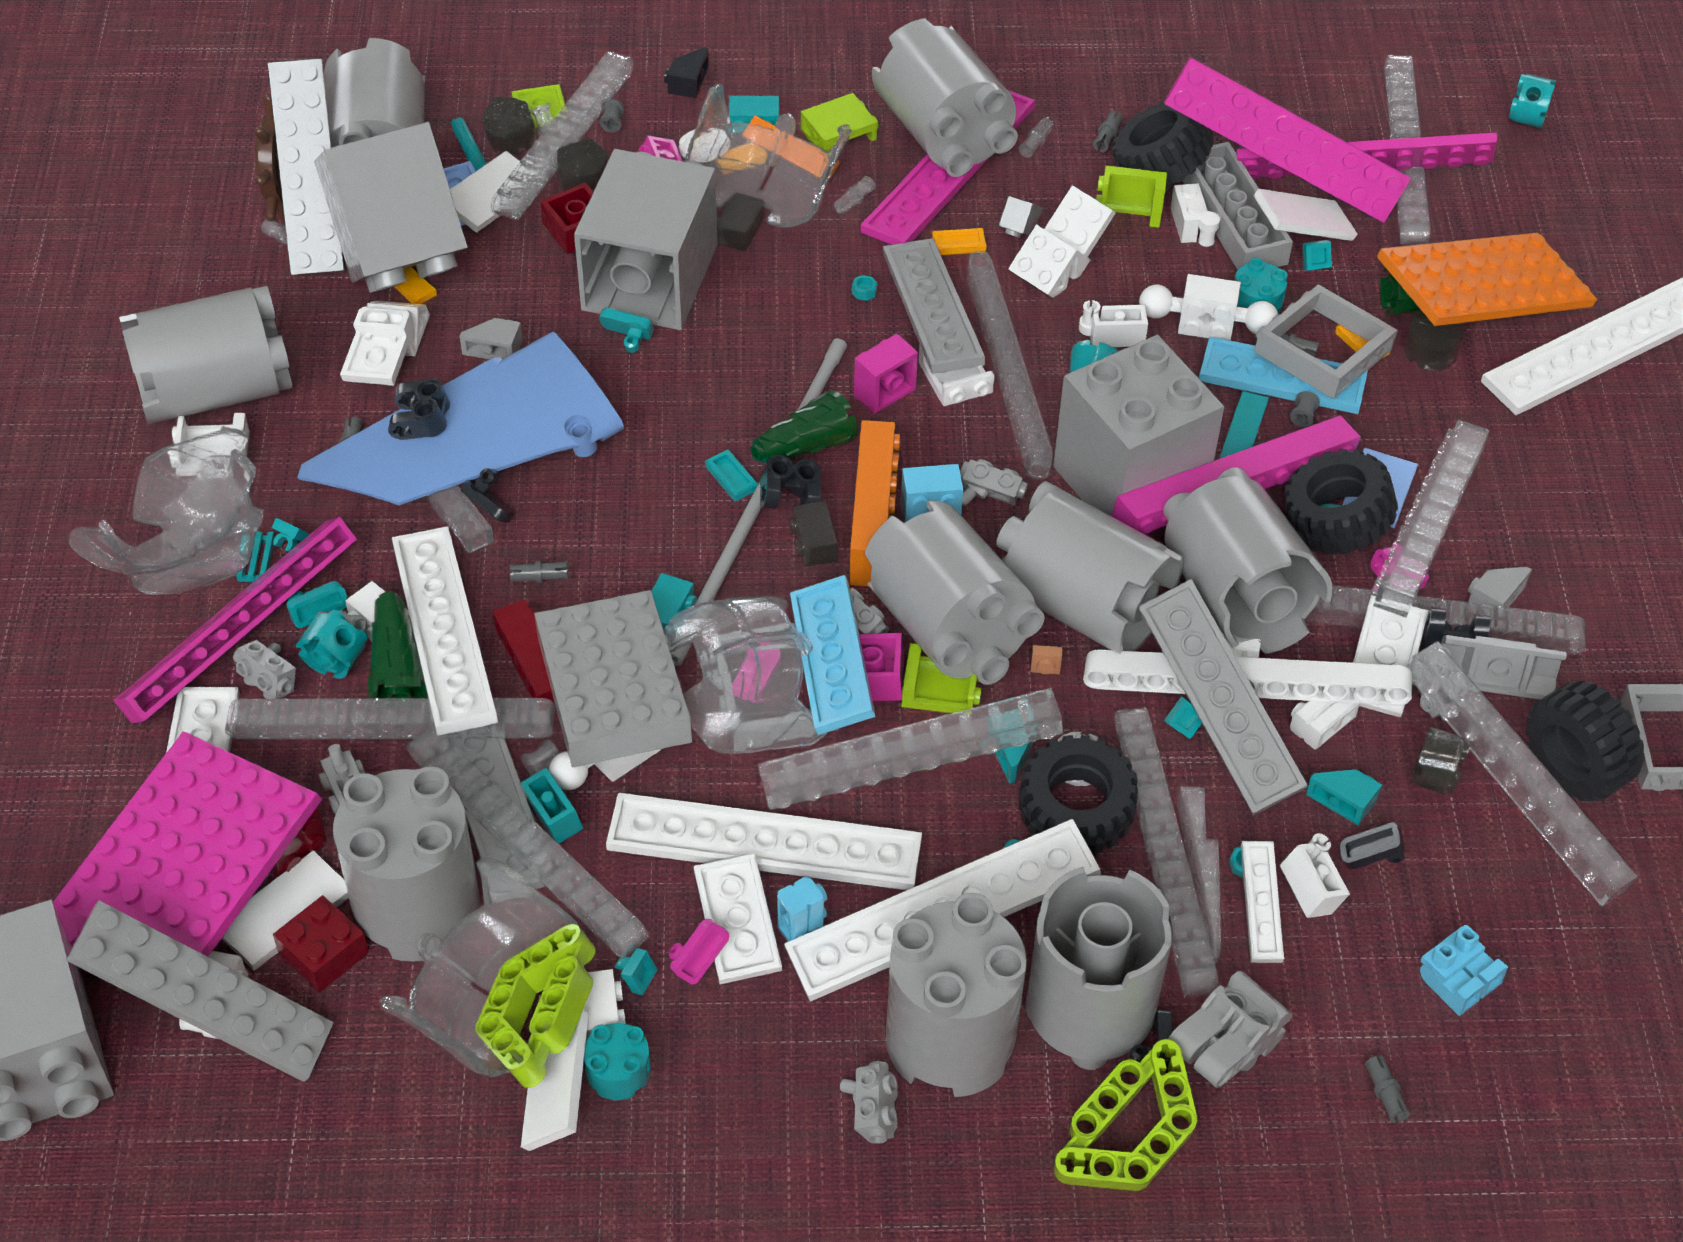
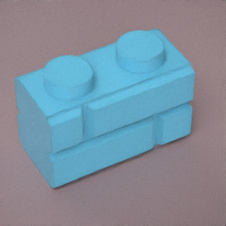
(801, 908)

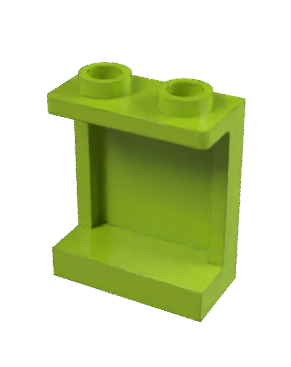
(822, 121)
(1133, 192)
(932, 690)

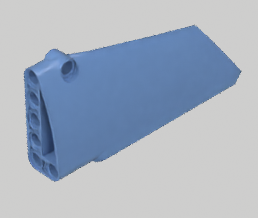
(495, 420)

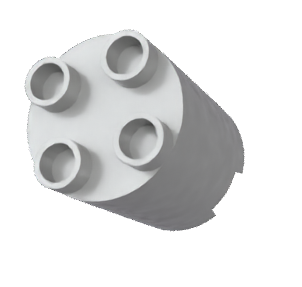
(372, 92)
(946, 96)
(206, 353)
(1246, 561)
(1087, 567)
(952, 593)
(405, 857)
(1098, 965)
(954, 994)

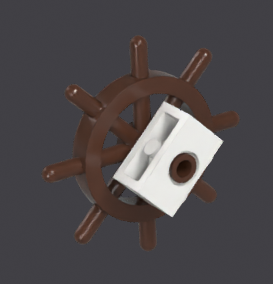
(268, 164)

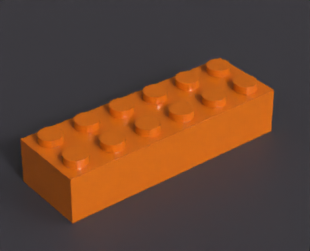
(873, 492)

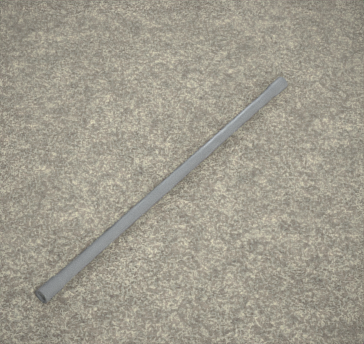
(753, 508)

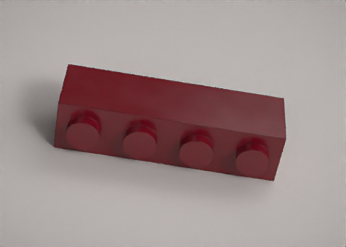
(518, 633)

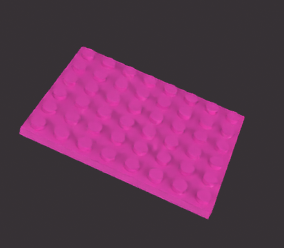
(190, 845)

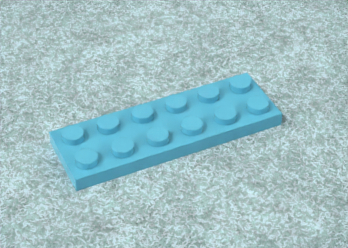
(1239, 367)
(836, 665)

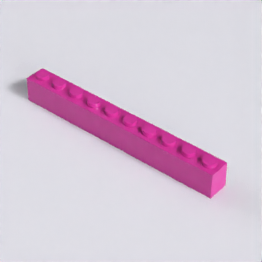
(1266, 464)
(234, 620)

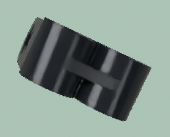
(427, 406)
(800, 479)
(1437, 627)

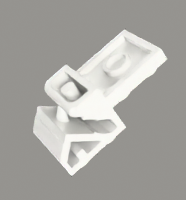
(1064, 244)
(382, 339)

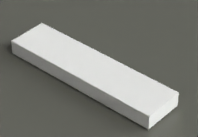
(1262, 902)

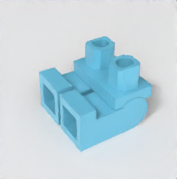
(1461, 970)

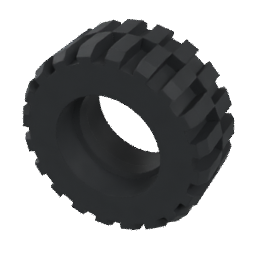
(1163, 142)
(1335, 477)
(1585, 740)
(1078, 761)

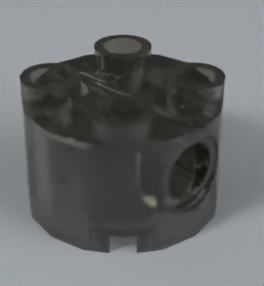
(509, 125)
(580, 164)
(1432, 345)
(1438, 761)

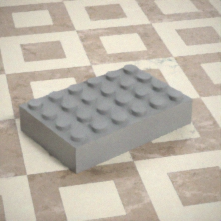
(612, 678)

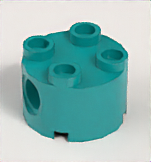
(1536, 89)
(1261, 283)
(331, 644)
(617, 1060)

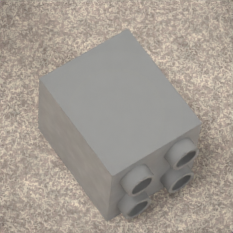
(391, 206)
(647, 237)
(1133, 423)
(46, 1026)

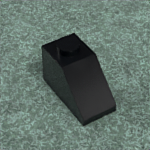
(687, 73)

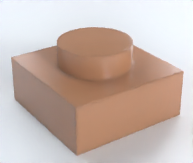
(1046, 659)

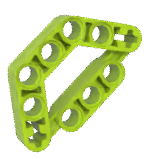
(559, 971)
(1101, 1118)

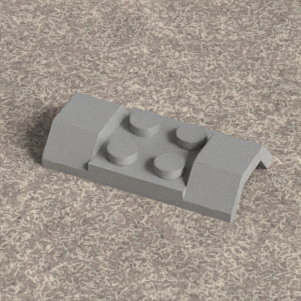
(1506, 665)

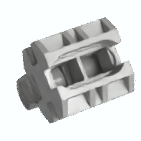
(1231, 1030)

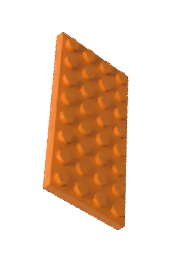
(1486, 278)

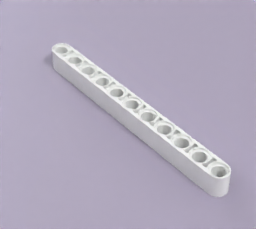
(1268, 677)

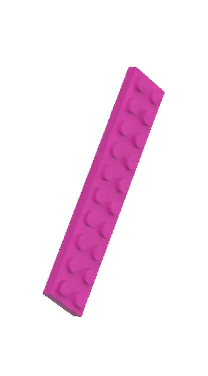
(1286, 139)
(1400, 153)
(924, 194)

